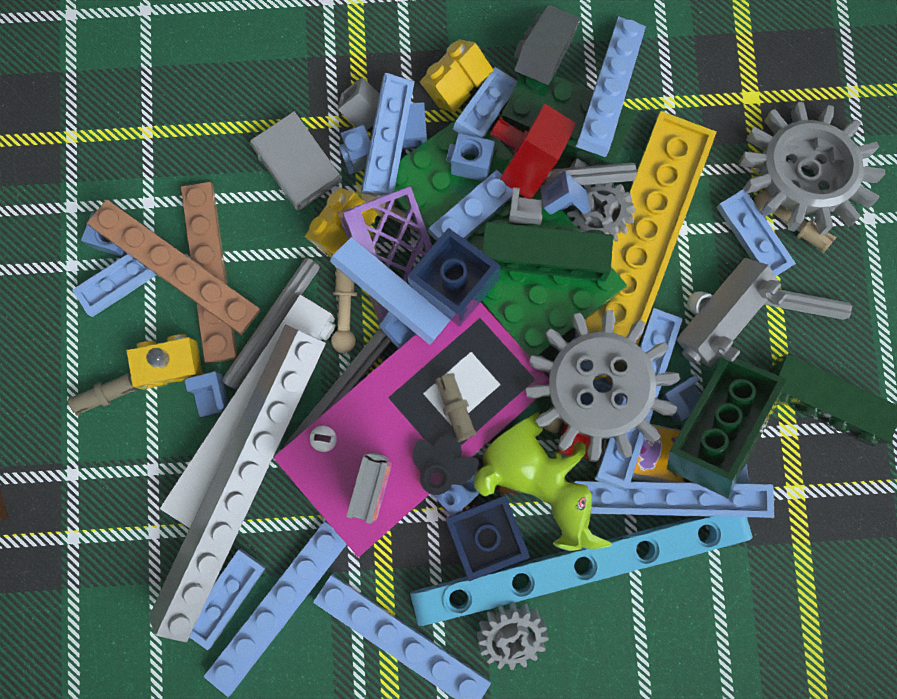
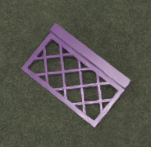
(357, 229)

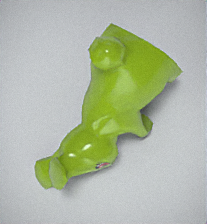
(523, 466)

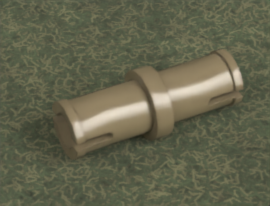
(101, 394)
(455, 407)

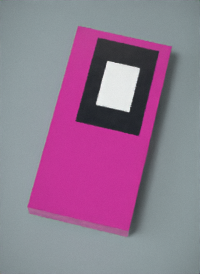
(403, 405)

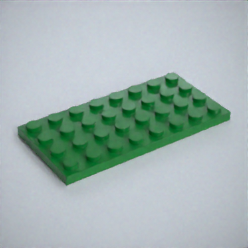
(519, 301)

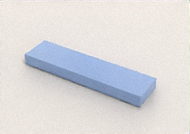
(387, 135)
(390, 290)

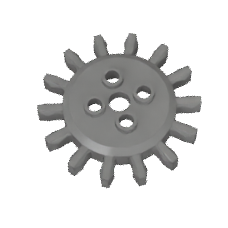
(803, 143)
(603, 416)

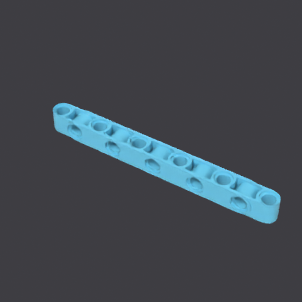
(557, 570)

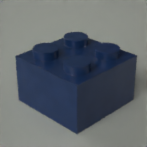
(454, 276)
(487, 537)

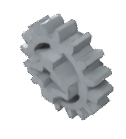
(612, 202)
(512, 636)

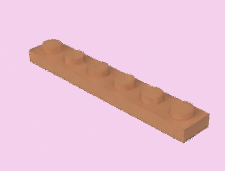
(207, 252)
(173, 267)

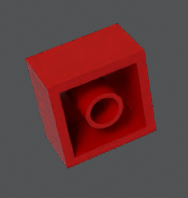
(534, 150)

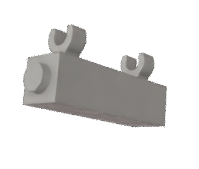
(729, 312)

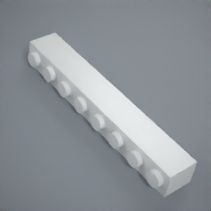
(194, 482)

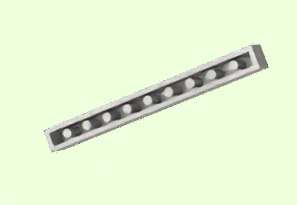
(235, 484)

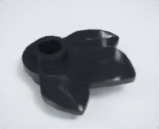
(443, 458)

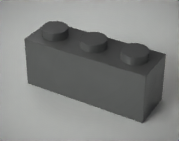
(546, 44)

